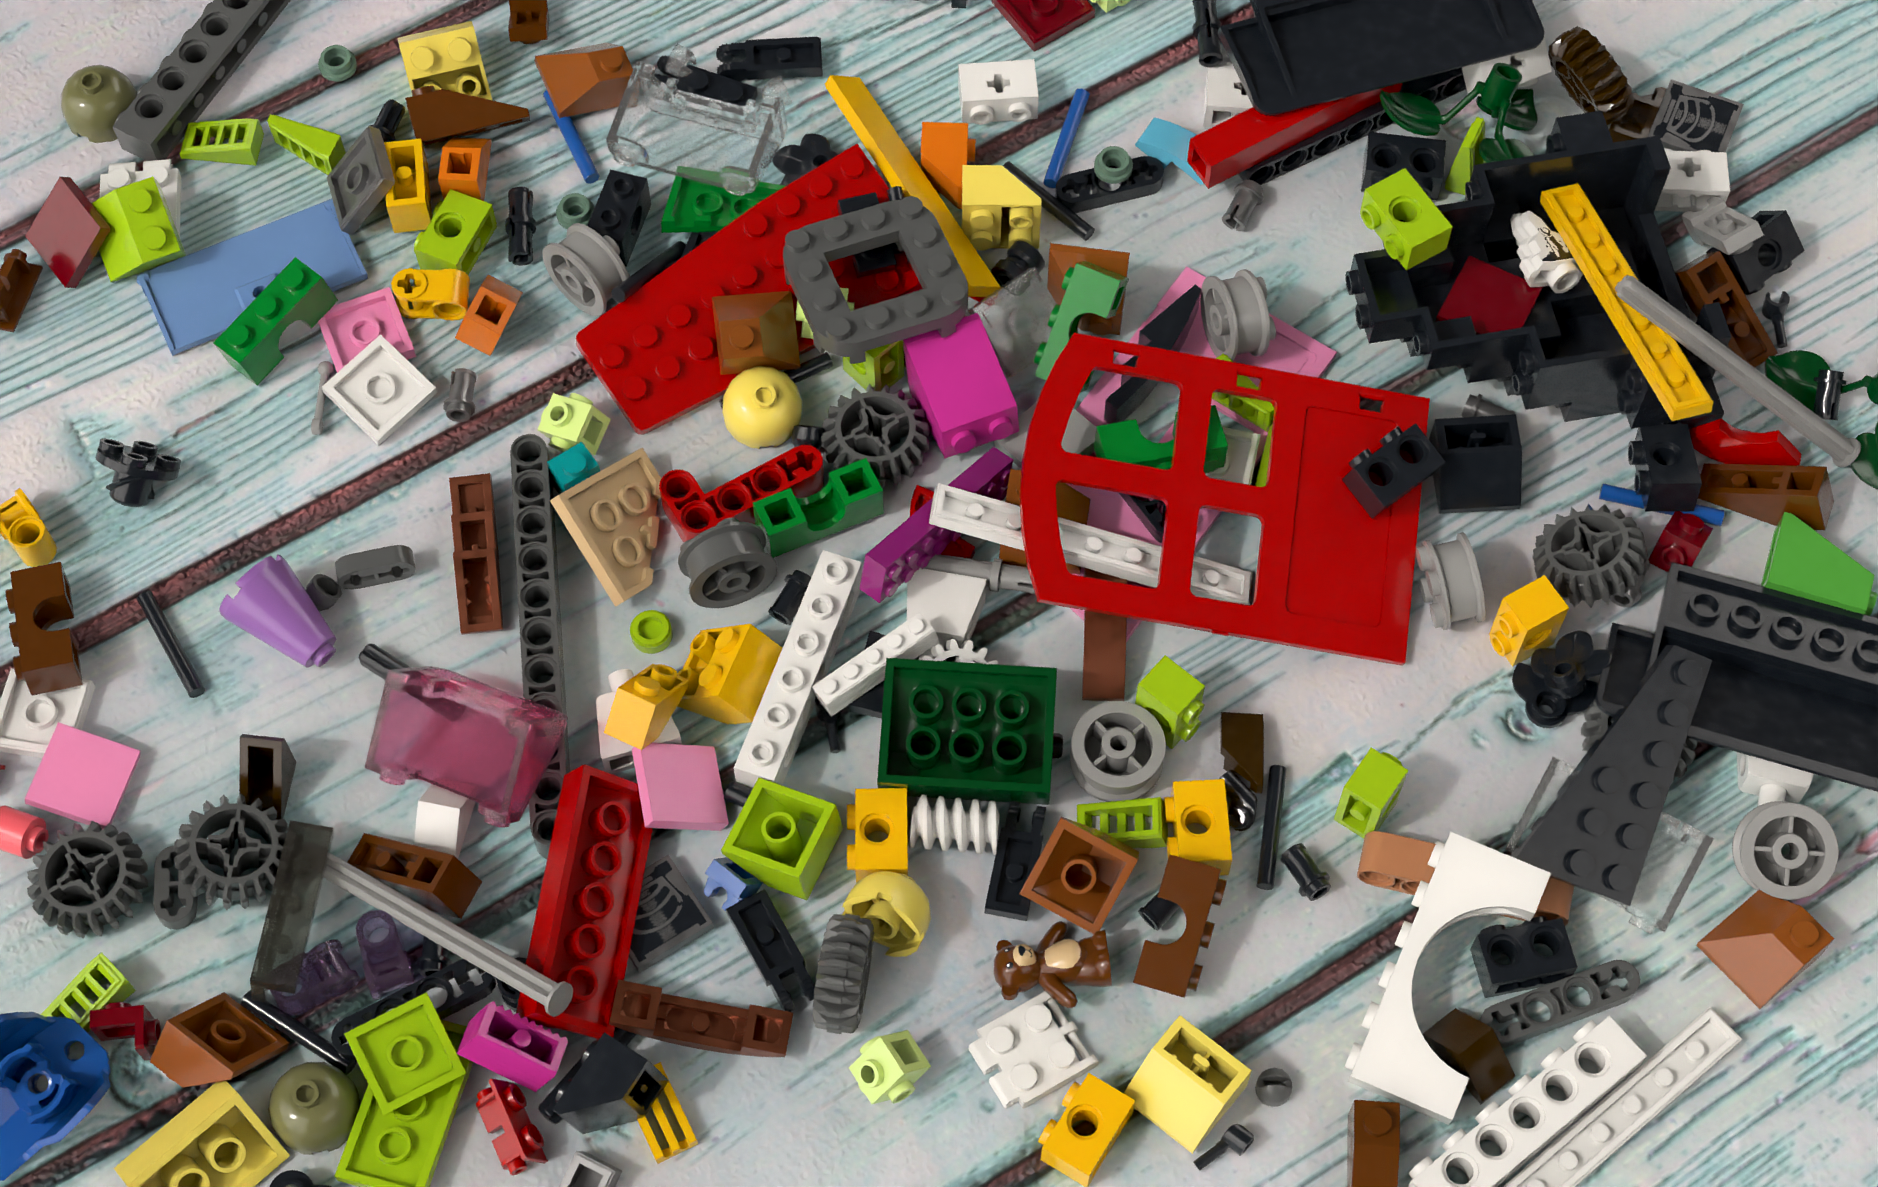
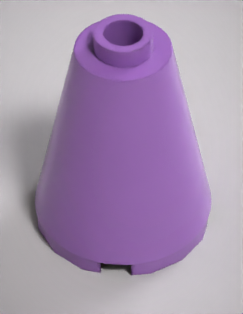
(280, 613)

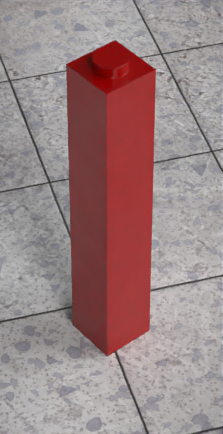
(1256, 137)

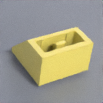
(446, 60)
(998, 208)
(1187, 1084)

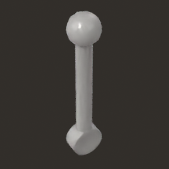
(325, 369)

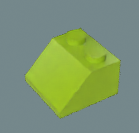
(140, 230)
(784, 837)

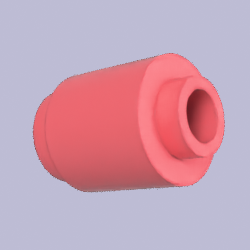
(21, 832)

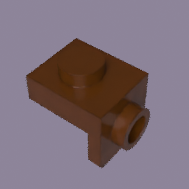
(528, 21)

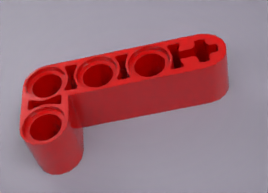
(795, 469)

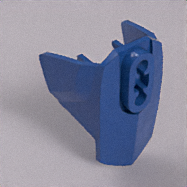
(40, 1047)

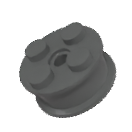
(727, 564)

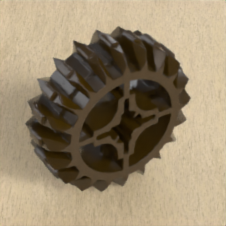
(1590, 74)

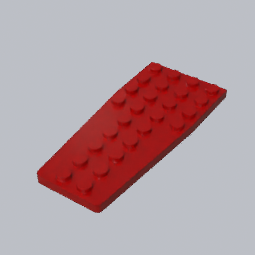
(661, 342)

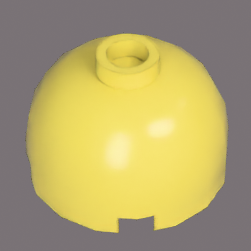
(762, 407)
(895, 909)

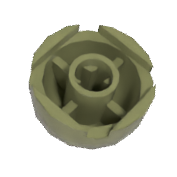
(94, 100)
(313, 1107)

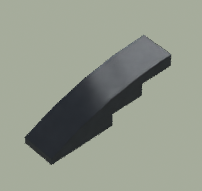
(1164, 332)

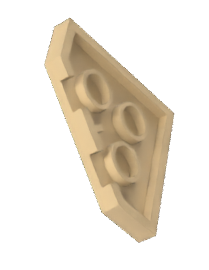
(616, 523)

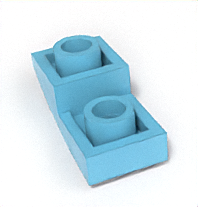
(1168, 144)

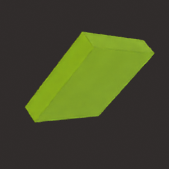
(405, 1053)

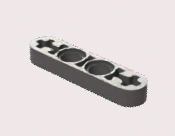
(1556, 1000)

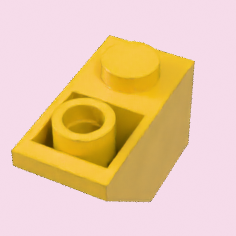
(645, 705)

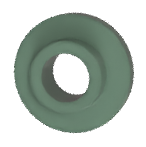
(334, 56)
(1116, 157)
(573, 204)

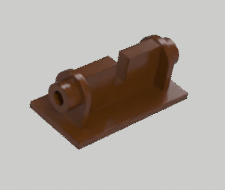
(16, 287)

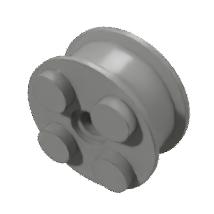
(585, 268)
(1236, 315)
(1451, 581)
(1120, 773)
(1759, 845)

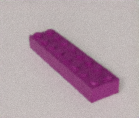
(917, 541)

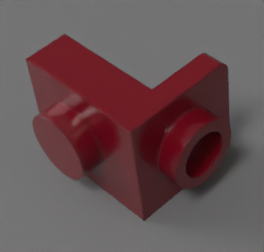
(1680, 541)
(126, 1021)

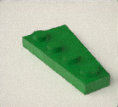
(707, 207)

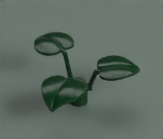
(1498, 98)
(1795, 375)

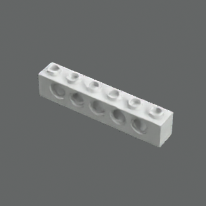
(801, 664)
(1603, 1044)

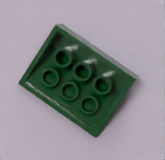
(968, 730)

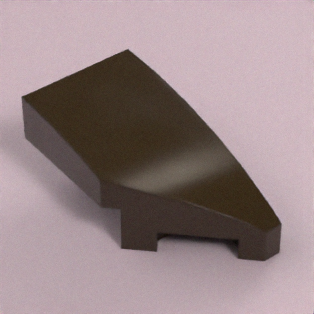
(1638, 119)
(1243, 746)

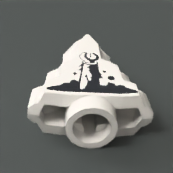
(1543, 254)

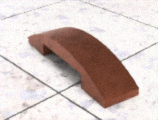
(1104, 651)
(700, 1023)

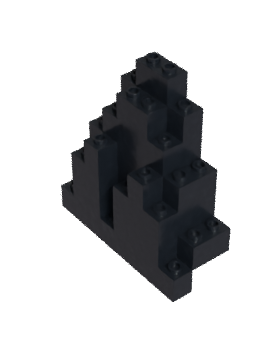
(1568, 345)

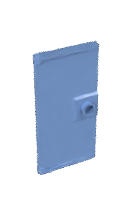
(210, 288)

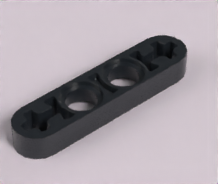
(440, 979)

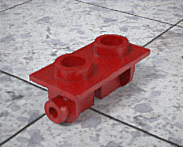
(504, 1108)

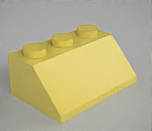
(206, 1145)

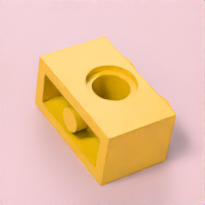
(410, 196)
(1528, 620)
(1203, 804)
(878, 811)
(1080, 1155)

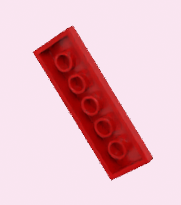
(589, 899)

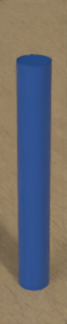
(1066, 138)
(574, 143)
(1629, 498)

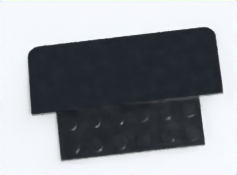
(1336, 49)
(1783, 678)

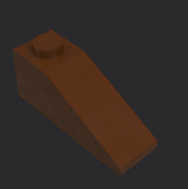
(450, 114)
(1712, 281)
(1770, 491)
(419, 873)
(1373, 1144)

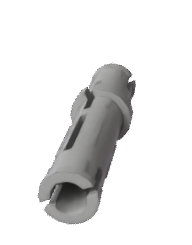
(997, 574)

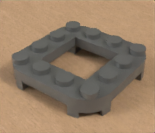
(853, 332)

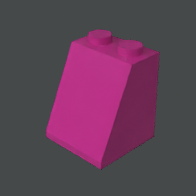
(960, 387)

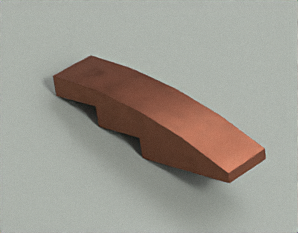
(476, 554)

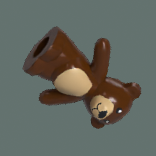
(1053, 965)

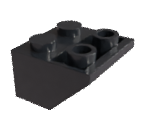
(1480, 463)
(609, 1088)

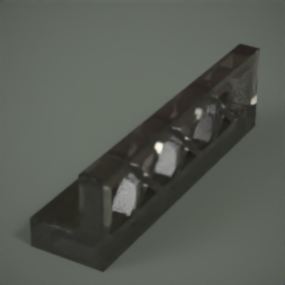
(291, 909)

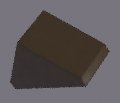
(266, 771)
(1471, 1051)

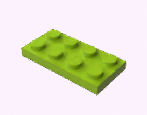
(406, 1142)

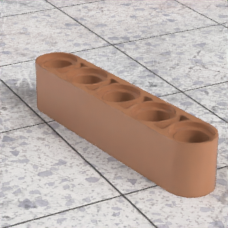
(1402, 863)

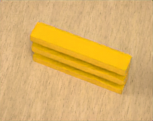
(674, 1146)

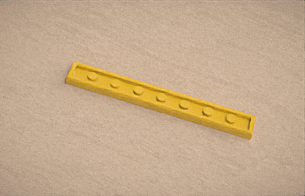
(903, 170)
(1604, 267)

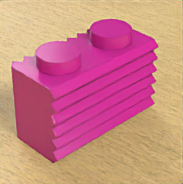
(512, 1046)

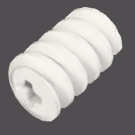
(955, 824)

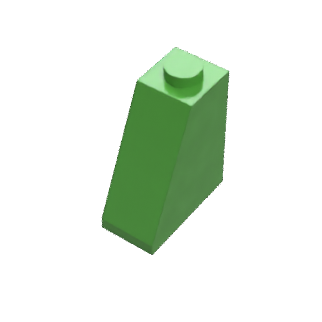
(1815, 569)

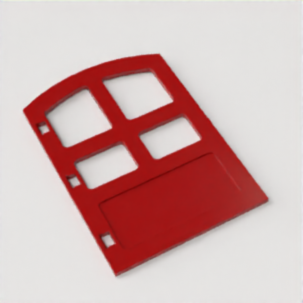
(1323, 566)

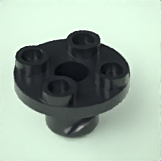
(135, 470)

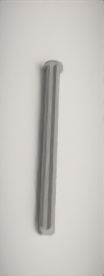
(1738, 371)
(450, 936)

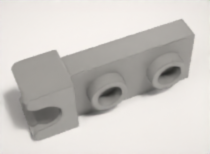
(1722, 227)

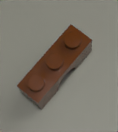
(38, 600)
(1173, 966)

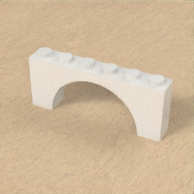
(1465, 884)

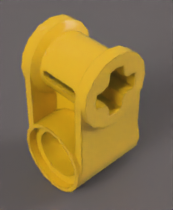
(434, 294)
(21, 525)

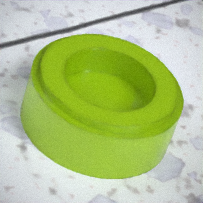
(651, 631)

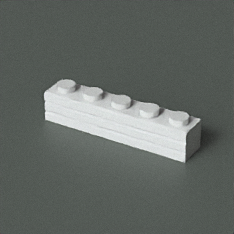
(869, 666)

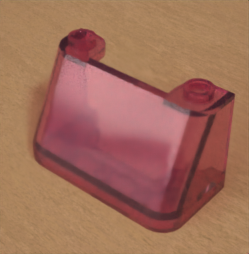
(464, 739)

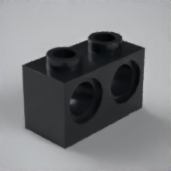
(1403, 152)
(1396, 474)
(1527, 966)

